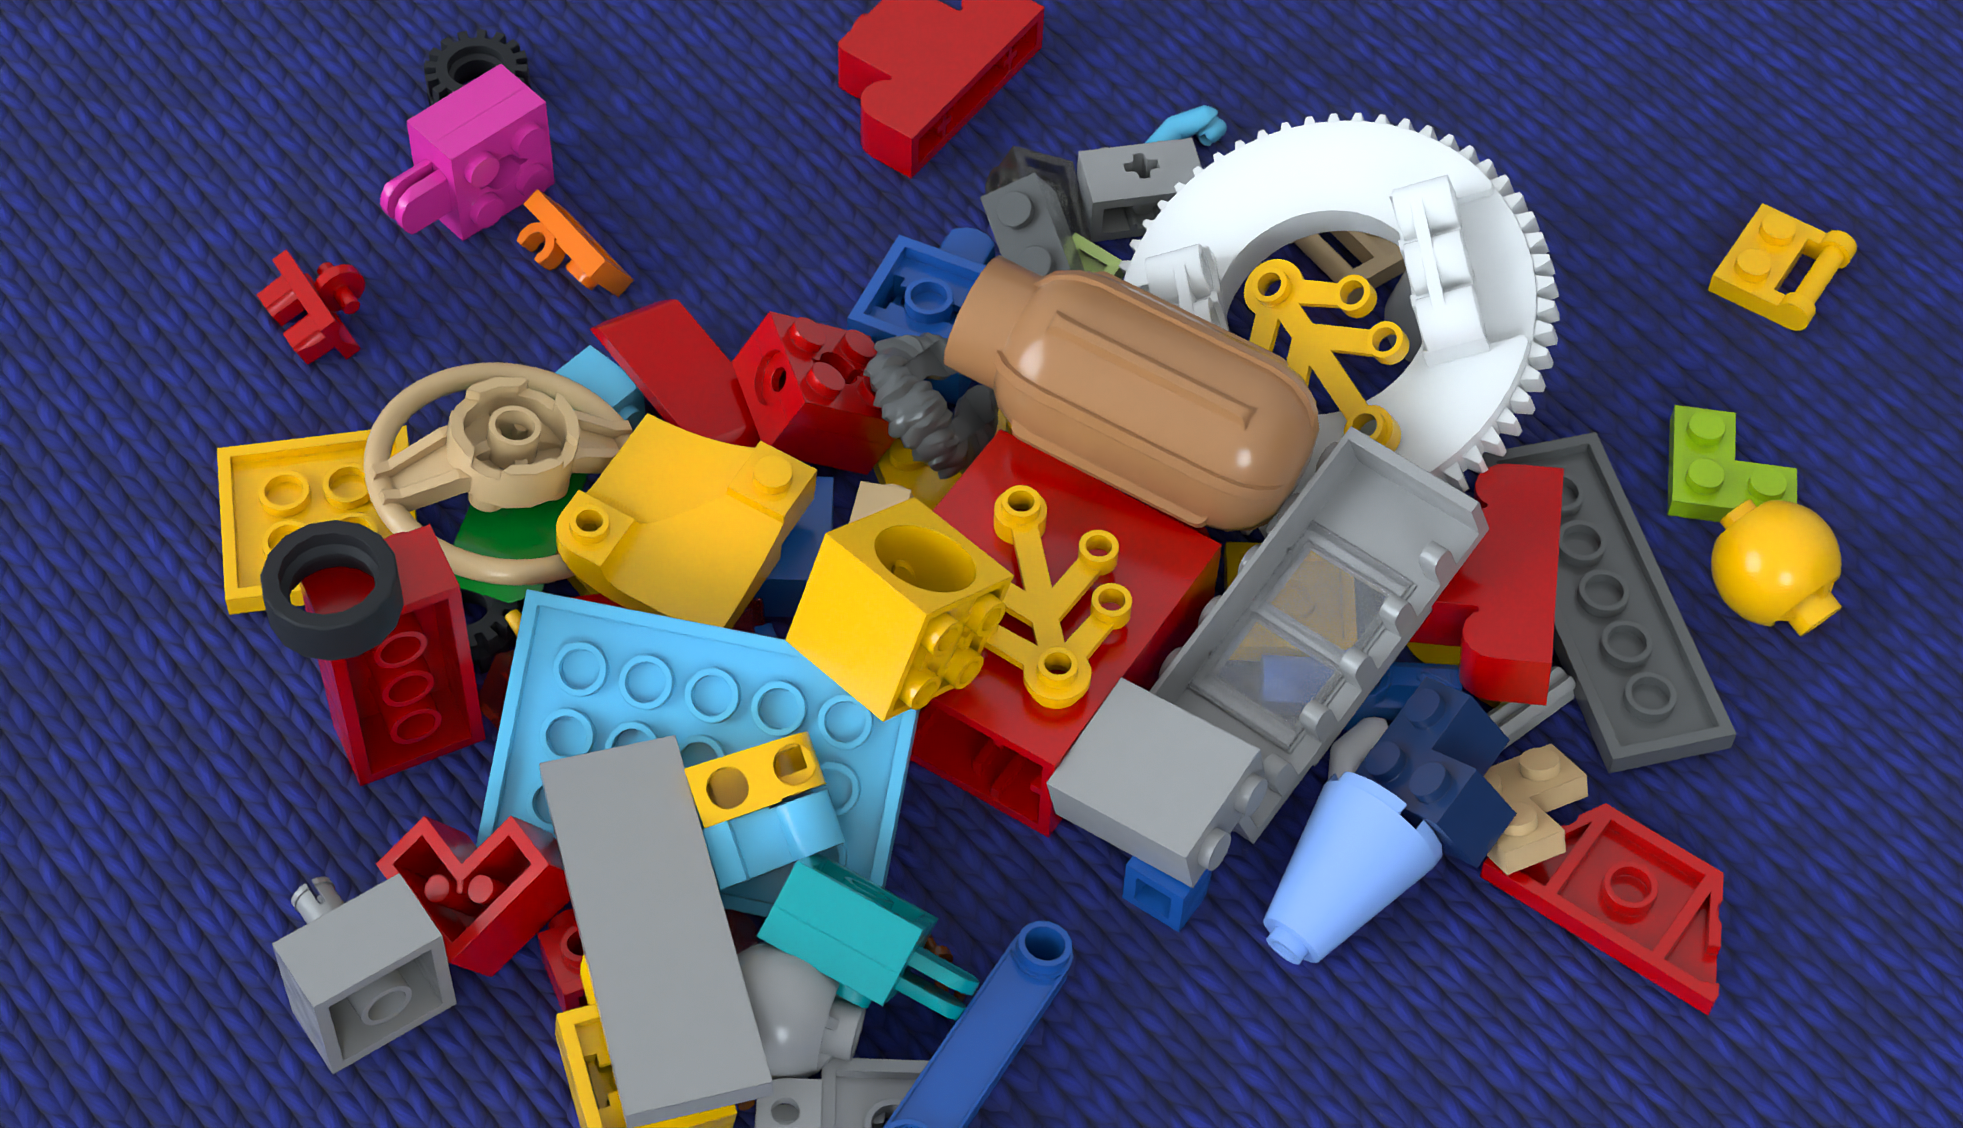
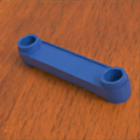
(989, 1031)

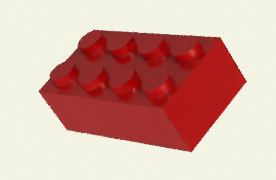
(418, 686)

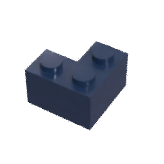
(1437, 765)

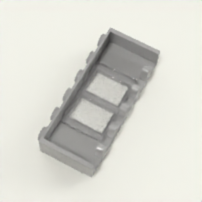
(1322, 609)

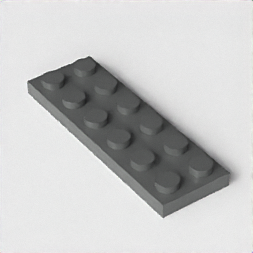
(1619, 623)

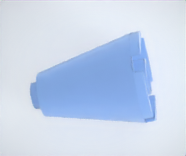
(1346, 868)

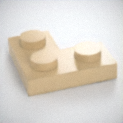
(1532, 787)

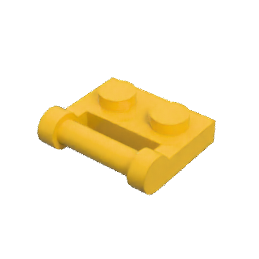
(1766, 256)

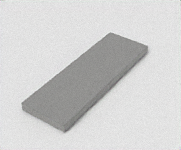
(654, 933)

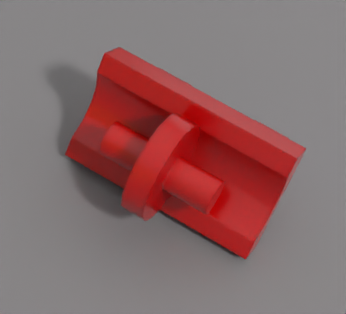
(296, 291)

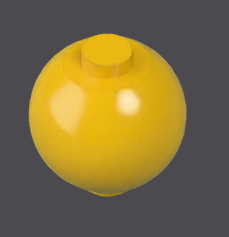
(1777, 564)

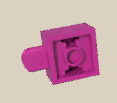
(473, 157)

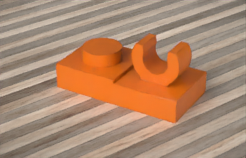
(565, 235)

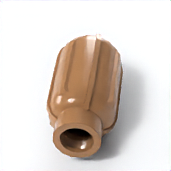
(1138, 392)

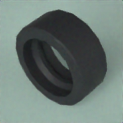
(325, 547)

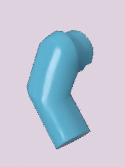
(1199, 121)

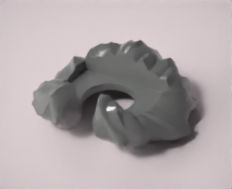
(920, 413)

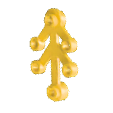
(1315, 344)
(1046, 606)

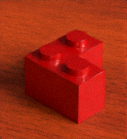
(485, 896)

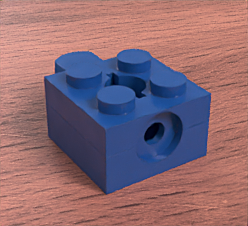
(922, 292)

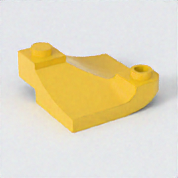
(685, 523)

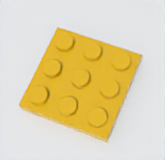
(281, 488)

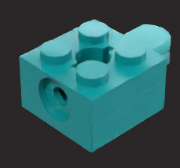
(862, 938)

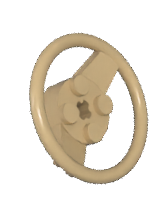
(503, 446)

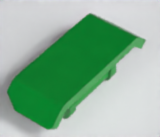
(513, 535)

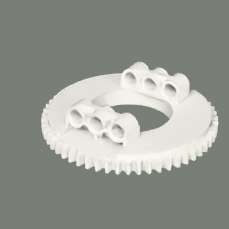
(1466, 247)

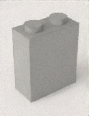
(1158, 782)

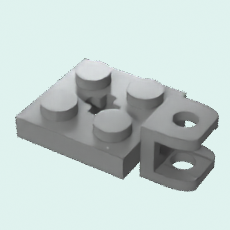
(846, 1096)

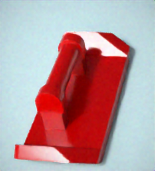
(680, 371)

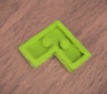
(1703, 470)

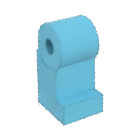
(772, 838)

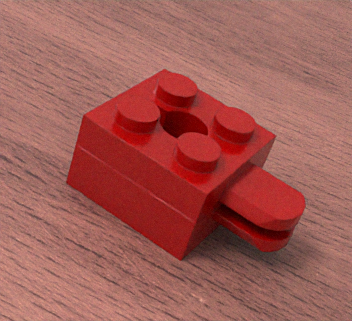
(812, 392)

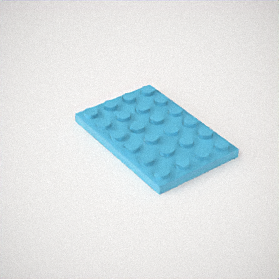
(624, 676)

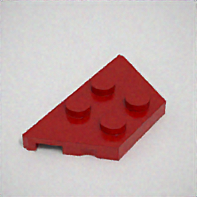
(1631, 900)

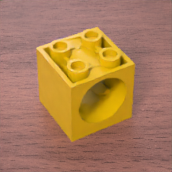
(899, 608)

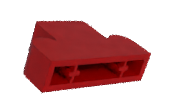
(931, 70)
(1506, 589)

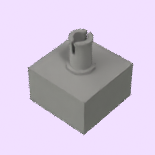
(362, 968)

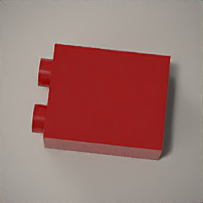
(993, 731)

